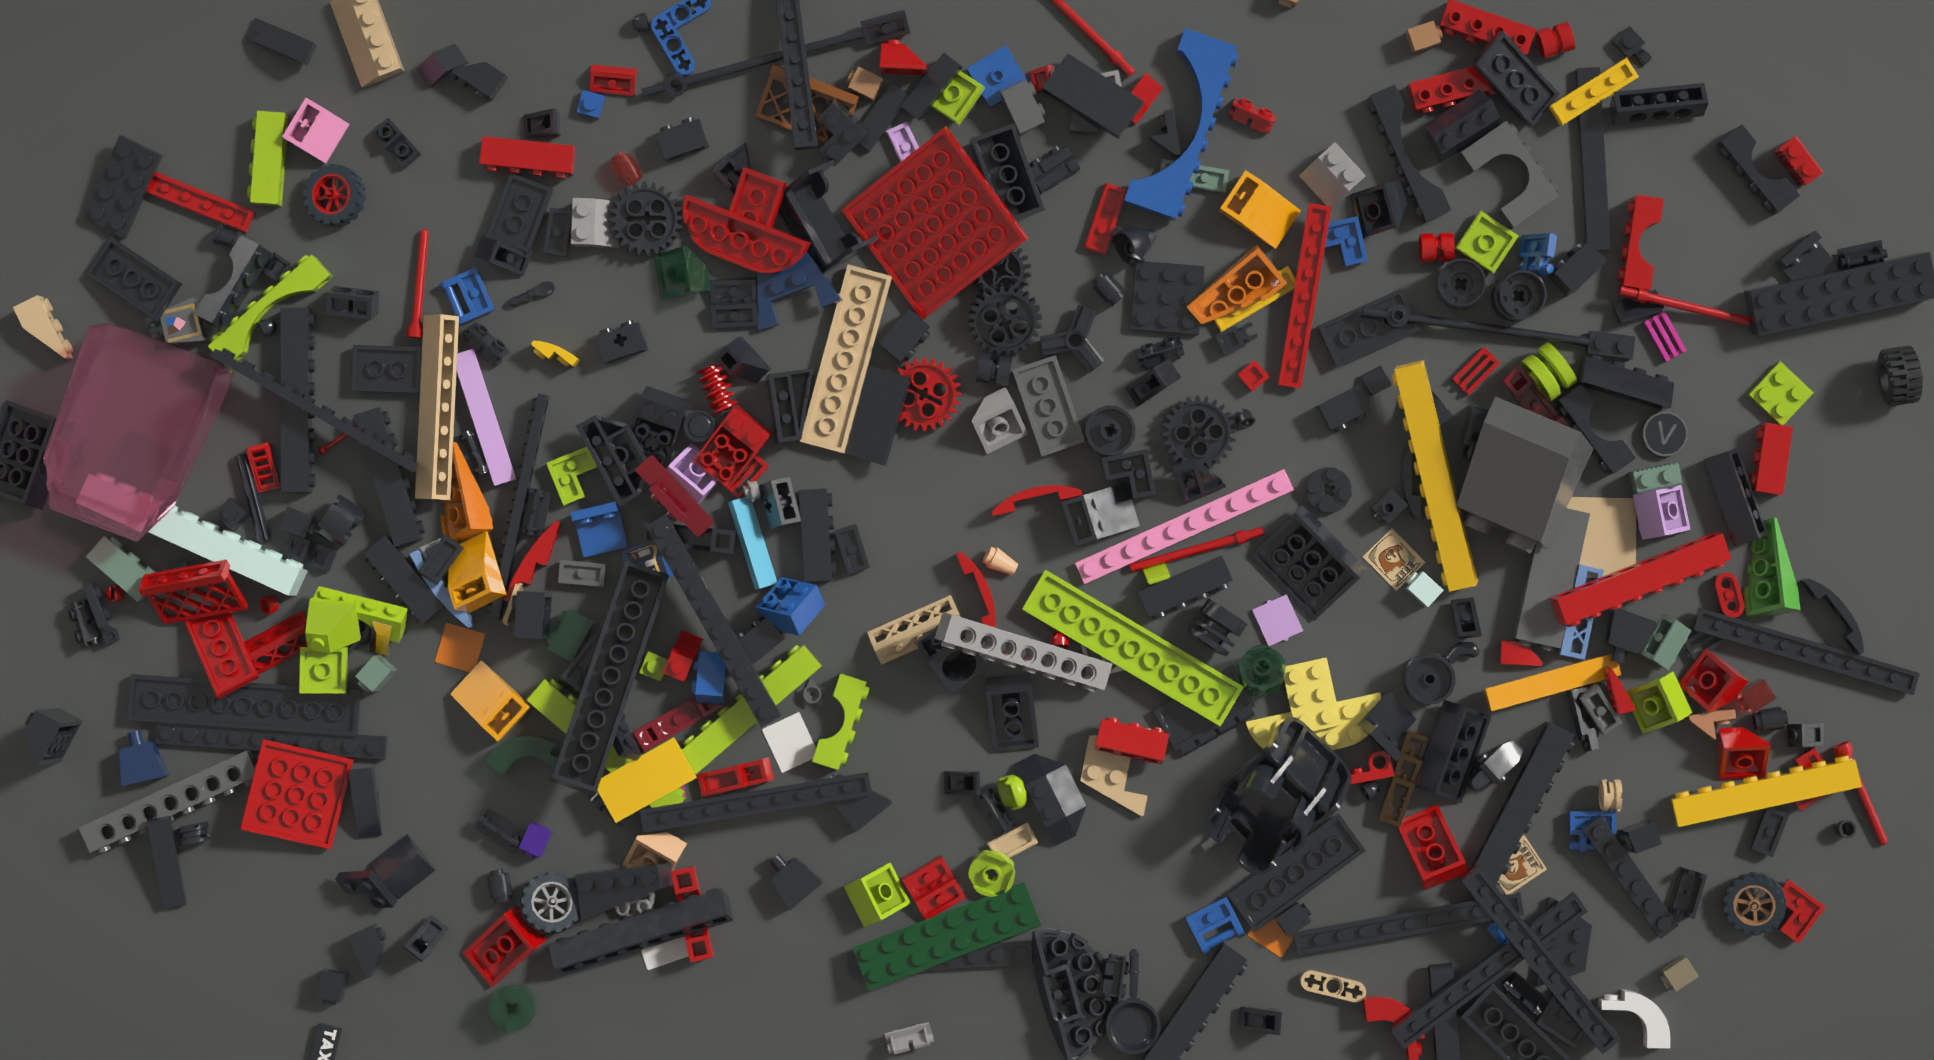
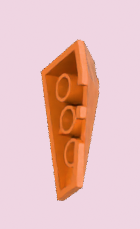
(1244, 283)
(467, 510)

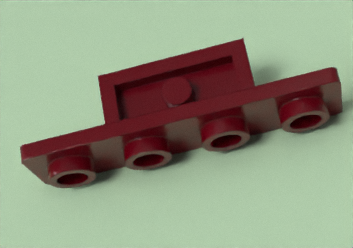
(673, 496)

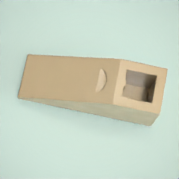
(37, 320)

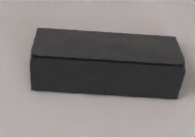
(1630, 310)

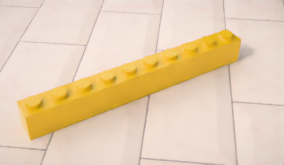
(1436, 476)

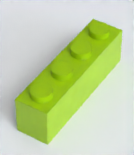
(269, 158)

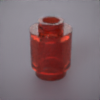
(626, 168)

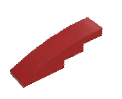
(539, 553)

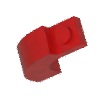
(1387, 1008)

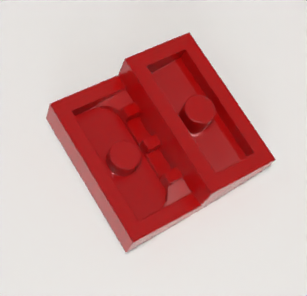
(933, 887)

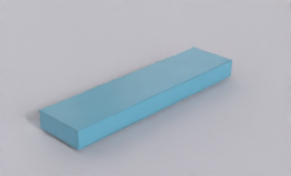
(752, 543)

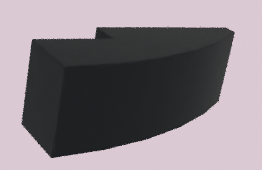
(281, 41)
(365, 801)

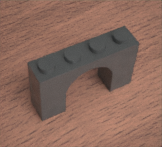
(1505, 143)

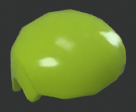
(1012, 791)

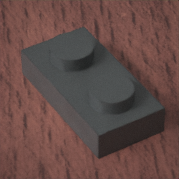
(582, 573)

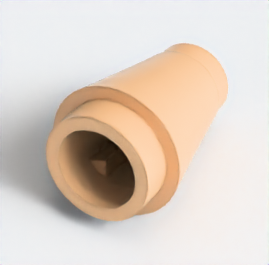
(999, 561)

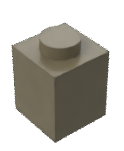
(1678, 973)

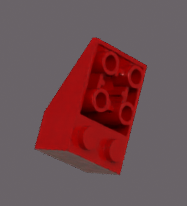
(731, 445)

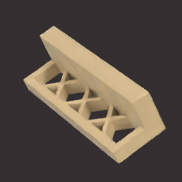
(903, 642)

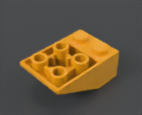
(1259, 209)
(475, 576)
(490, 701)

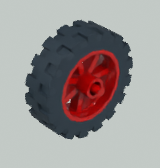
(314, 197)

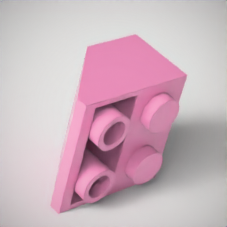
(315, 130)

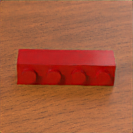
(527, 156)

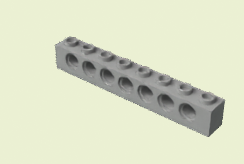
(1096, 670)

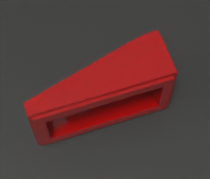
(267, 447)
(1619, 698)

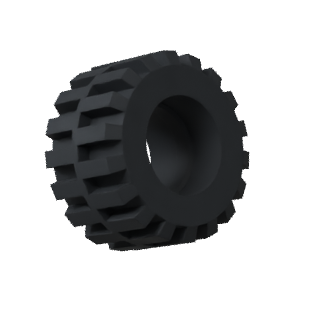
(1899, 375)

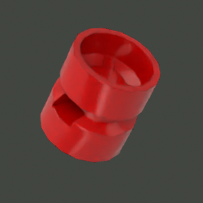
(1551, 41)
(1436, 247)

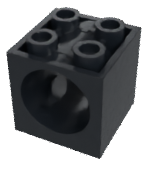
(955, 672)

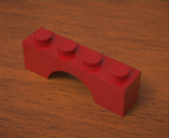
(1635, 270)
(687, 884)

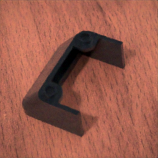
(813, 221)

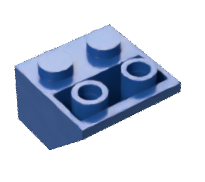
(791, 605)

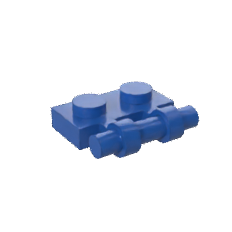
(1539, 248)
(1580, 818)

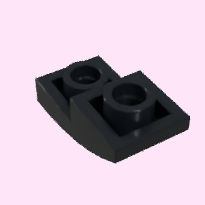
(396, 143)

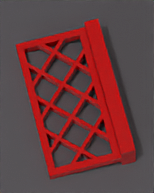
(186, 579)

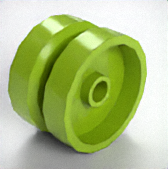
(1549, 371)

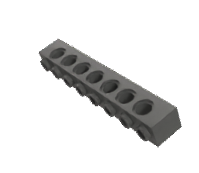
(94, 831)

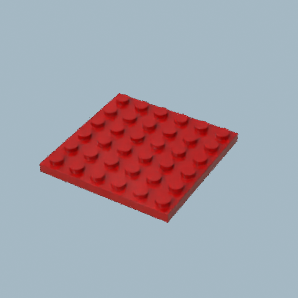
(935, 223)

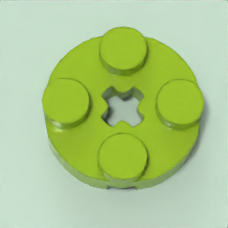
(991, 860)

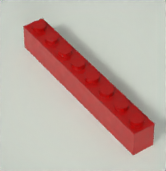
(1640, 578)

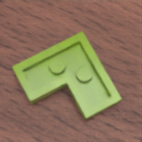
(565, 473)

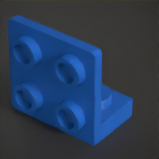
(600, 529)

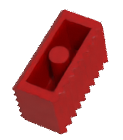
(1798, 161)

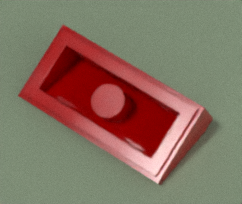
(612, 80)
(1146, 90)

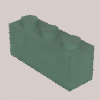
(119, 565)

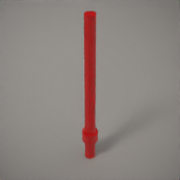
(1115, 57)
(1642, 295)
(1239, 537)

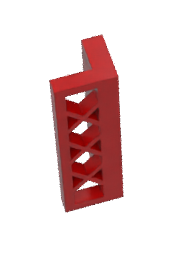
(281, 634)

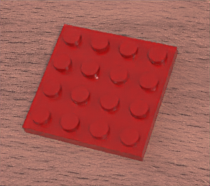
(296, 794)

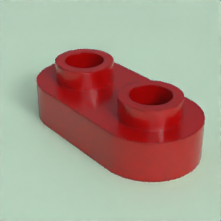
(1729, 594)

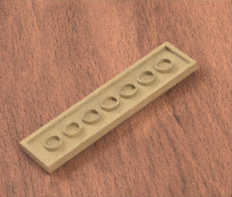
(846, 359)

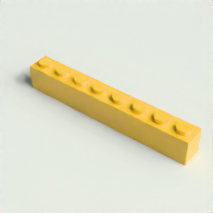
(1765, 792)

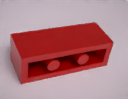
(1771, 458)
(1131, 741)

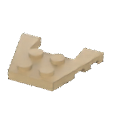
(1108, 776)

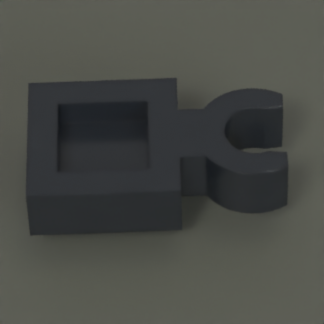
(1232, 340)

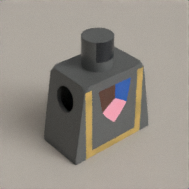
(180, 324)

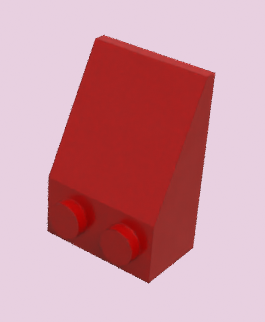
(1431, 847)
(503, 946)

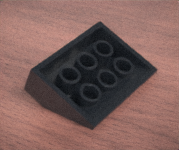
(22, 453)
(1308, 562)

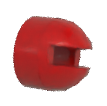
(119, 593)
(269, 604)
(1059, 640)

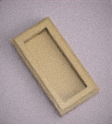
(1014, 841)

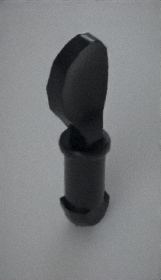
(542, 290)

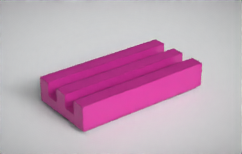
(1673, 333)

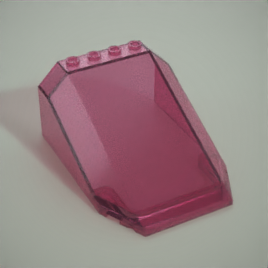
(130, 429)

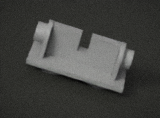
(899, 1040)

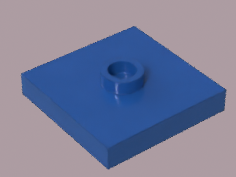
(995, 73)

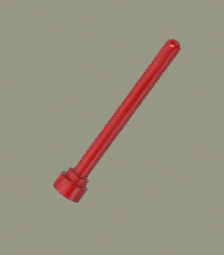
(415, 328)
(1844, 749)

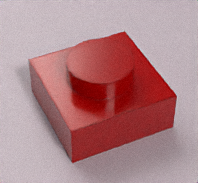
(1253, 375)

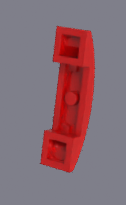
(1064, 492)
(968, 567)

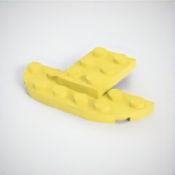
(1314, 703)

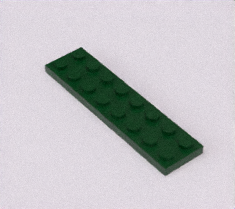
(946, 937)

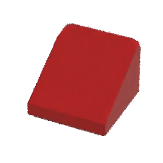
(1040, 76)

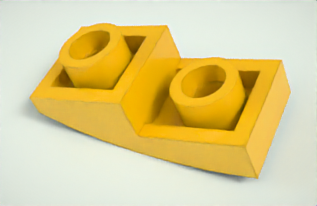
(549, 350)

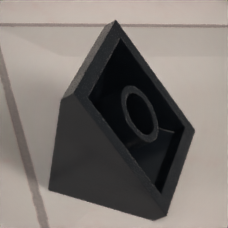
(402, 866)

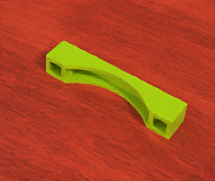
(306, 278)

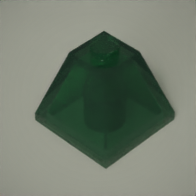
(681, 273)

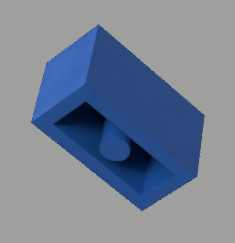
(710, 678)

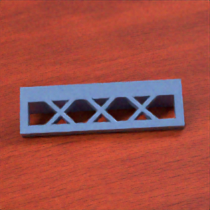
(1569, 631)

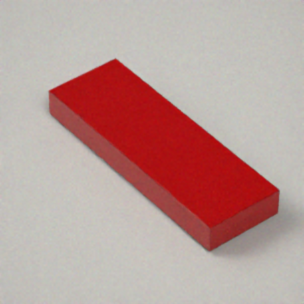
(1105, 218)

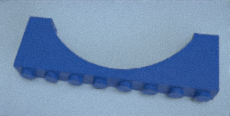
(1209, 63)

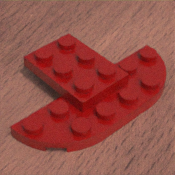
(746, 231)

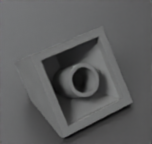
(998, 421)

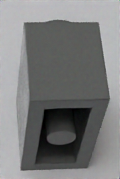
(1022, 106)

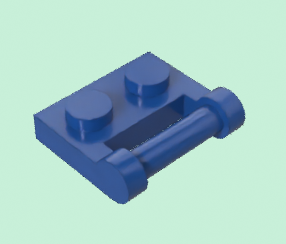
(473, 292)
(1211, 918)

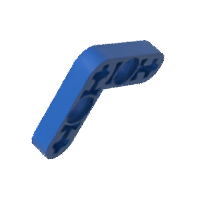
(675, 24)

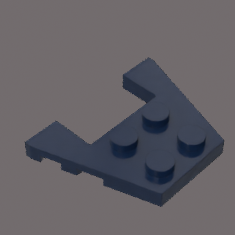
(788, 282)

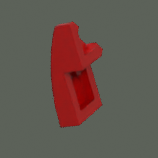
(1518, 654)

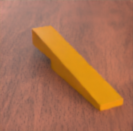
(1548, 682)

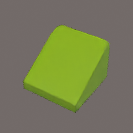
(1156, 573)

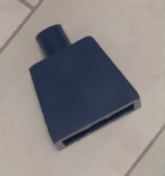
(140, 761)

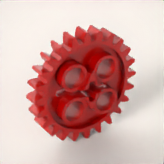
(934, 375)

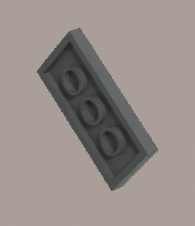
(1048, 406)

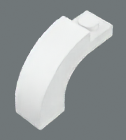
(1655, 1026)

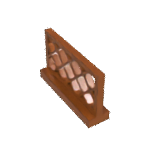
(818, 88)

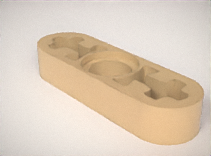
(1351, 984)

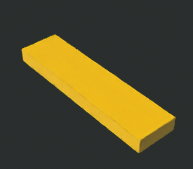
(1593, 92)
(1236, 316)

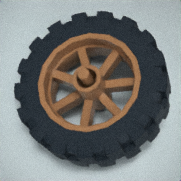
(1755, 926)

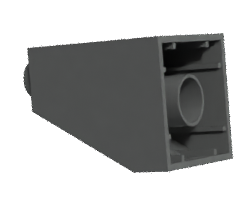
(1522, 475)

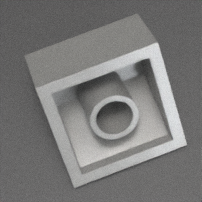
(1332, 175)
(591, 223)

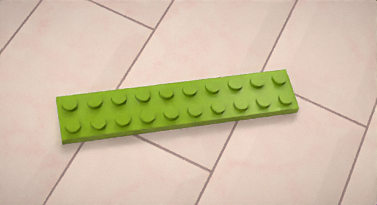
(1132, 648)

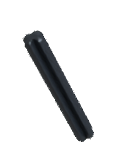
(253, 498)

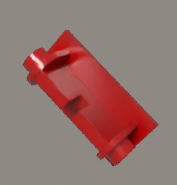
(1245, 110)

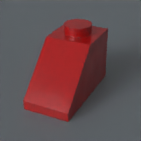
(683, 656)

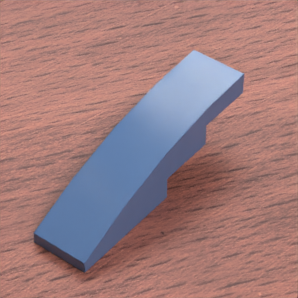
(442, 592)

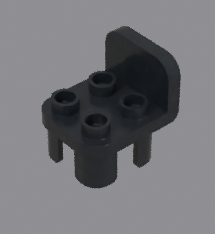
(1279, 796)

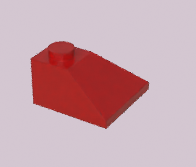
(900, 60)
(1712, 681)
(1741, 754)

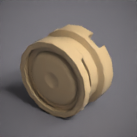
(1610, 795)

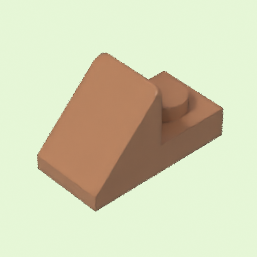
(1705, 721)

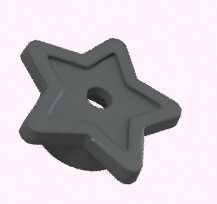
(812, 687)

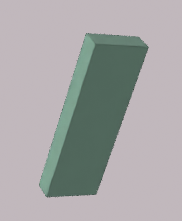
(1206, 178)

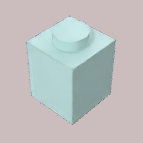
(1423, 588)

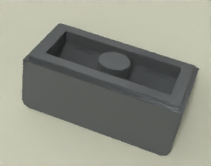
(1600, 709)

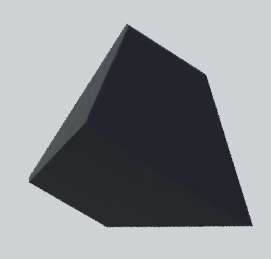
(731, 167)

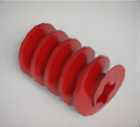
(717, 389)

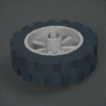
(533, 917)

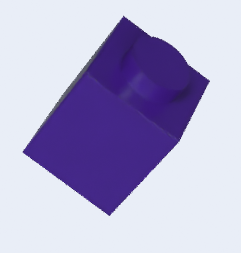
(535, 840)

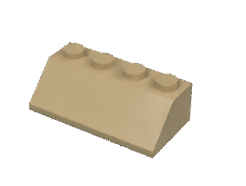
(367, 40)

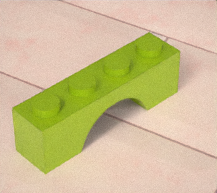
(371, 610)
(831, 750)

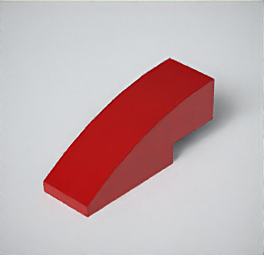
(735, 777)

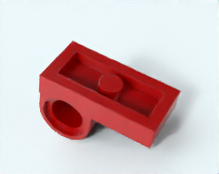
(1359, 775)

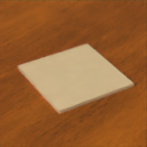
(1609, 533)

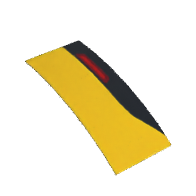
(380, 638)

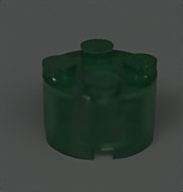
(1262, 658)
(526, 1008)

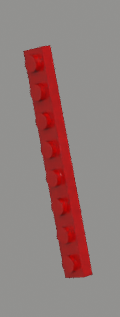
(1304, 295)

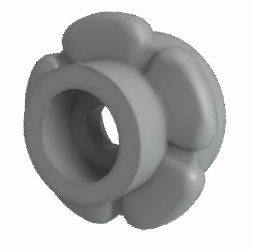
(751, 491)

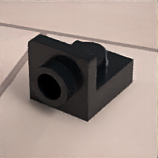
(1805, 735)

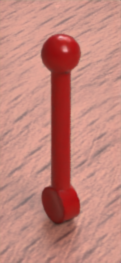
(323, 449)

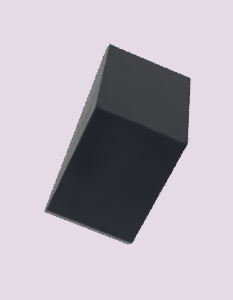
(440, 64)
(542, 124)
(962, 782)

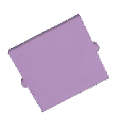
(1277, 620)

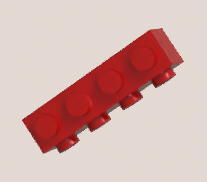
(1482, 26)
(1446, 89)

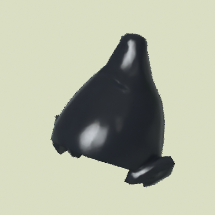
(1133, 243)

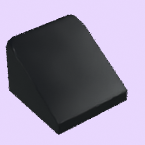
(1375, 380)

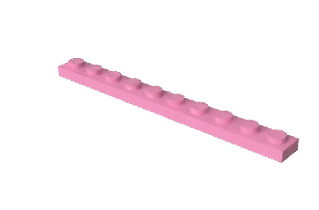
(1184, 526)

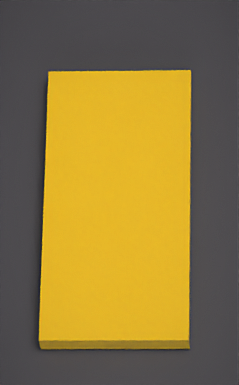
(645, 780)

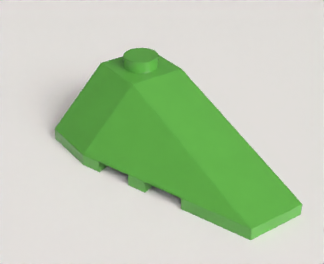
(1771, 578)

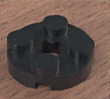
(1341, 493)

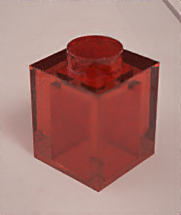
(1755, 696)

